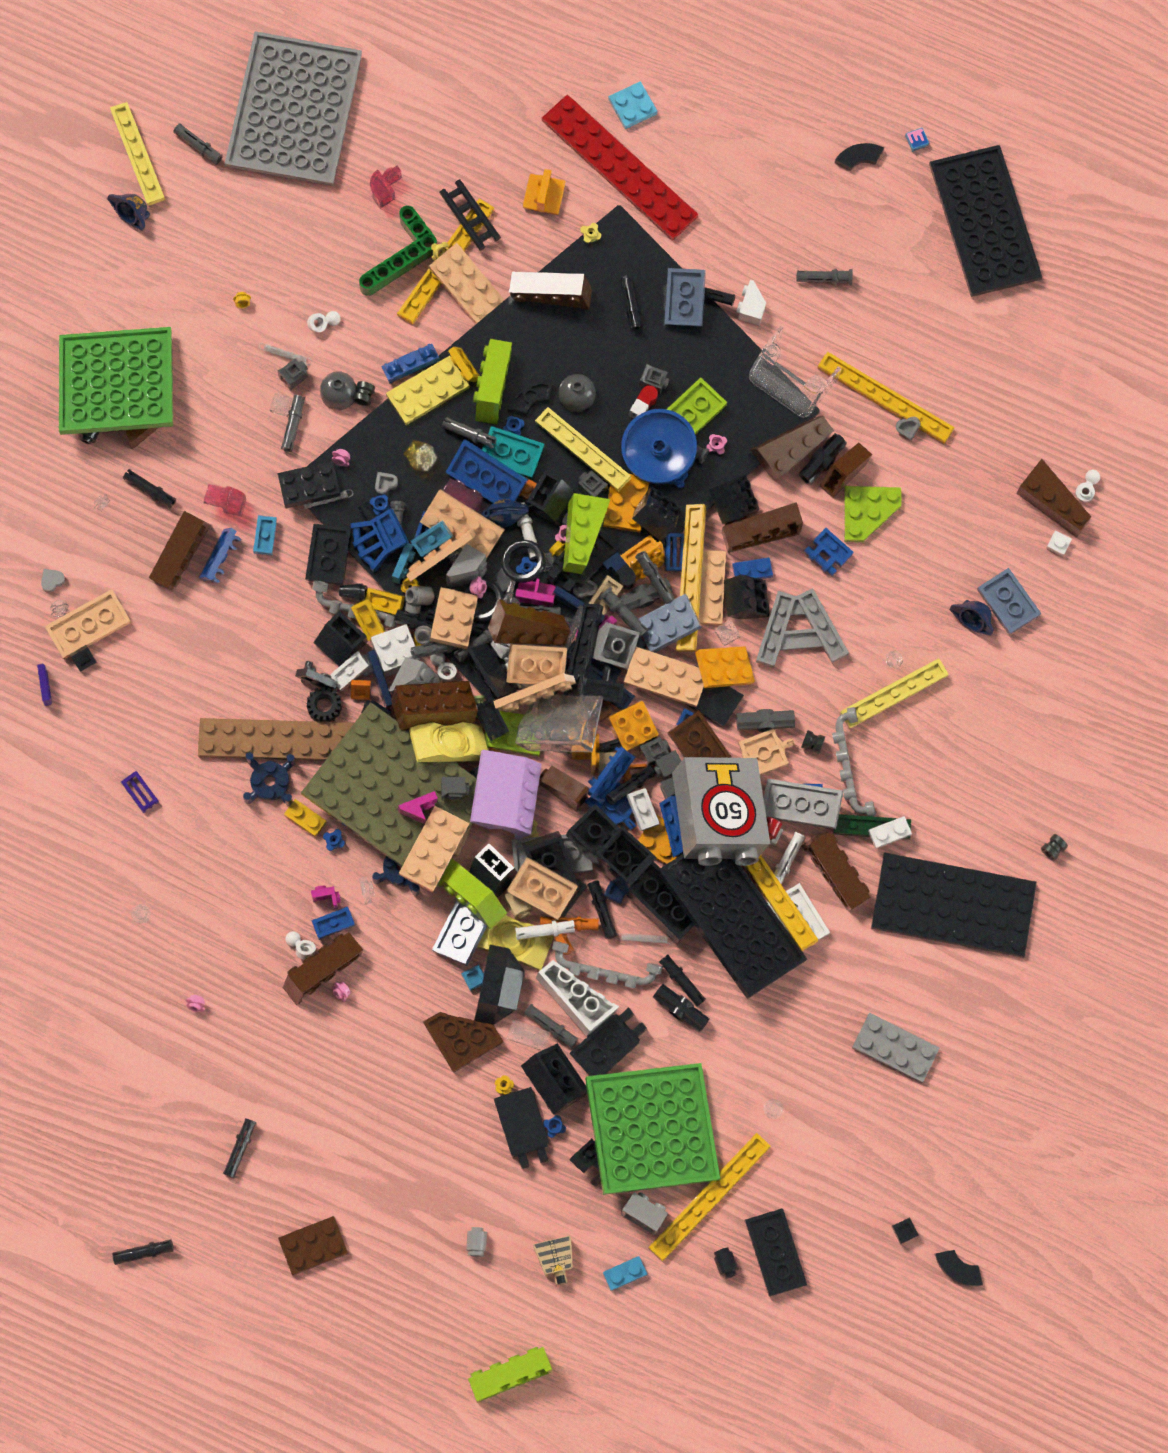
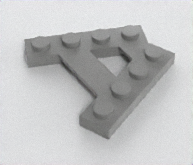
(821, 635)

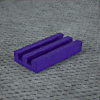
(44, 684)
(148, 804)

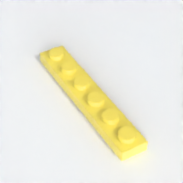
(137, 153)
(583, 449)
(897, 691)

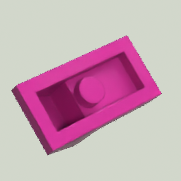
(413, 808)

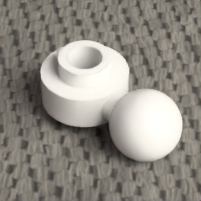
(332, 318)
(1092, 477)
(439, 660)
(303, 948)

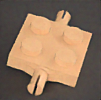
(767, 749)

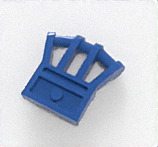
(390, 537)

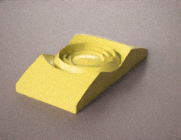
(447, 742)
(527, 951)

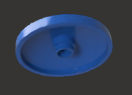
(659, 446)

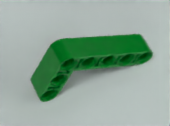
(401, 256)

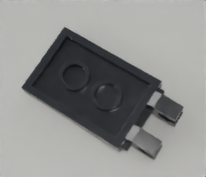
(602, 551)
(718, 703)
(608, 1044)
(522, 1125)

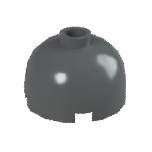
(338, 390)
(577, 393)

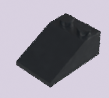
(552, 854)

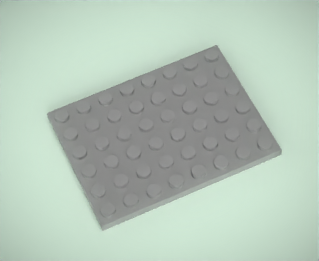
(293, 108)

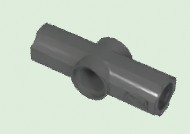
(642, 596)
(765, 720)

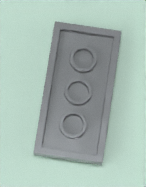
(802, 803)
(579, 861)
(895, 1047)

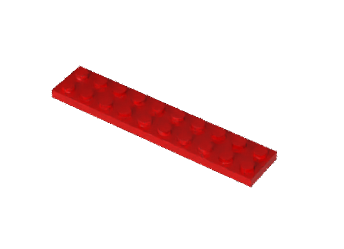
(620, 167)

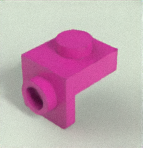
(323, 893)

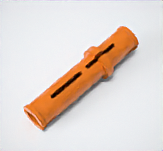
(579, 923)

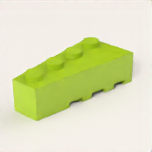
(492, 381)
(583, 526)
(472, 894)
(510, 1374)

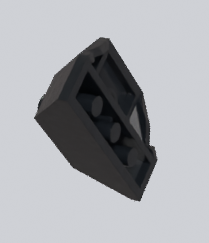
(499, 986)

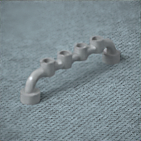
(336, 606)
(846, 773)
(611, 976)

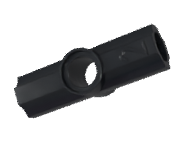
(822, 458)
(681, 1008)

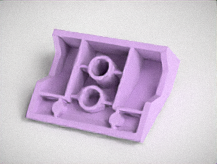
(506, 793)

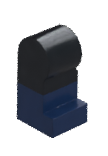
(621, 570)

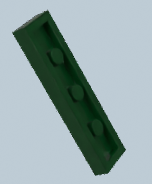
(860, 825)

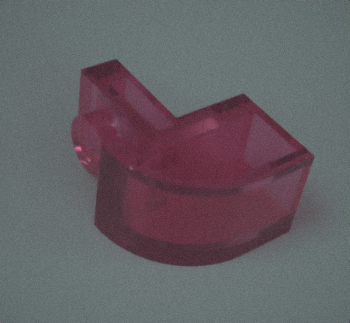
(381, 185)
(228, 498)

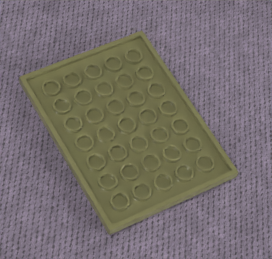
(376, 773)

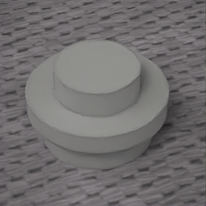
(423, 634)

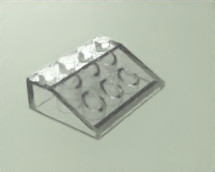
(560, 724)

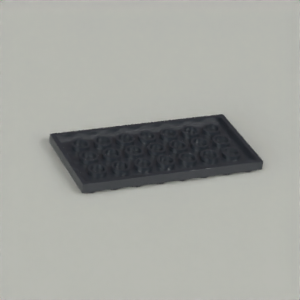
(985, 220)
(953, 905)
(733, 921)

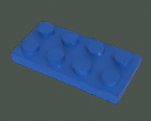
(485, 474)

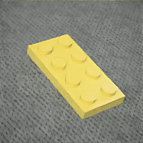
(427, 390)

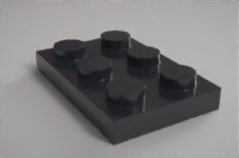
(309, 484)
(328, 554)

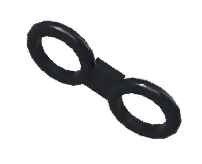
(503, 578)

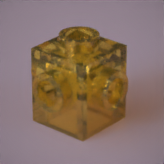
(420, 455)

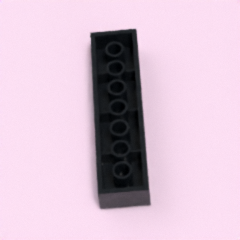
(648, 890)

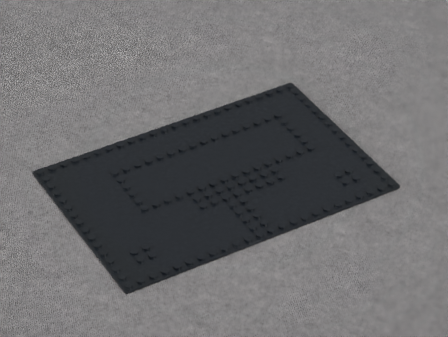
(548, 347)

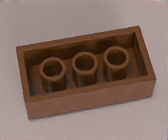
(434, 702)

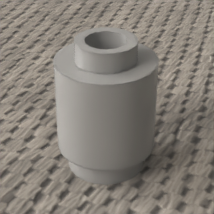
(420, 595)
(476, 1242)

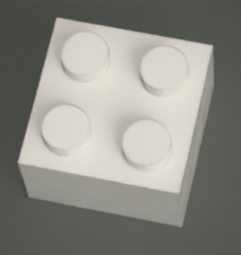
(393, 648)

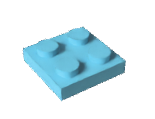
(632, 105)

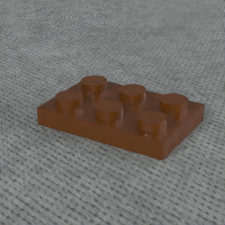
(697, 739)
(313, 1245)

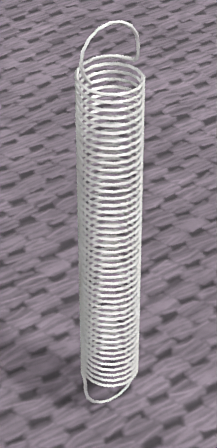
(283, 351)
(326, 501)
(644, 938)

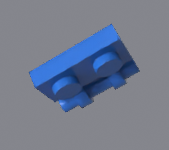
(832, 547)

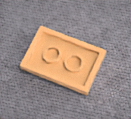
(453, 618)
(535, 663)
(542, 888)

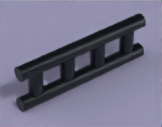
(471, 203)

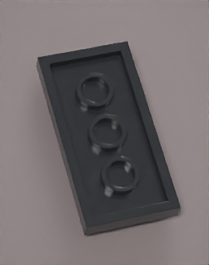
(775, 1252)

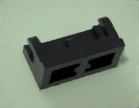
(491, 719)

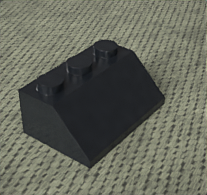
(490, 671)
(554, 1078)

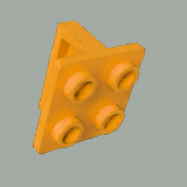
(544, 193)
(654, 550)
(633, 726)
(593, 756)

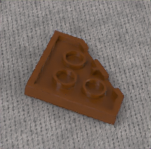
(461, 1038)

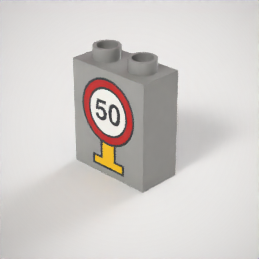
(721, 809)

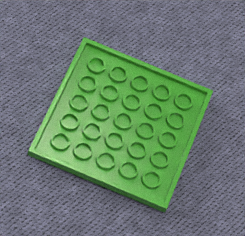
(115, 380)
(652, 1128)

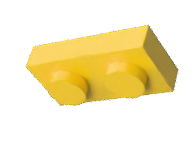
(460, 359)
(385, 601)
(368, 618)
(305, 818)

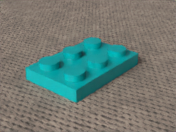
(515, 451)

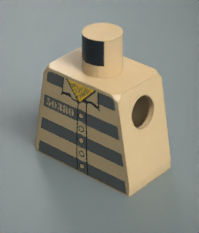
(555, 1258)

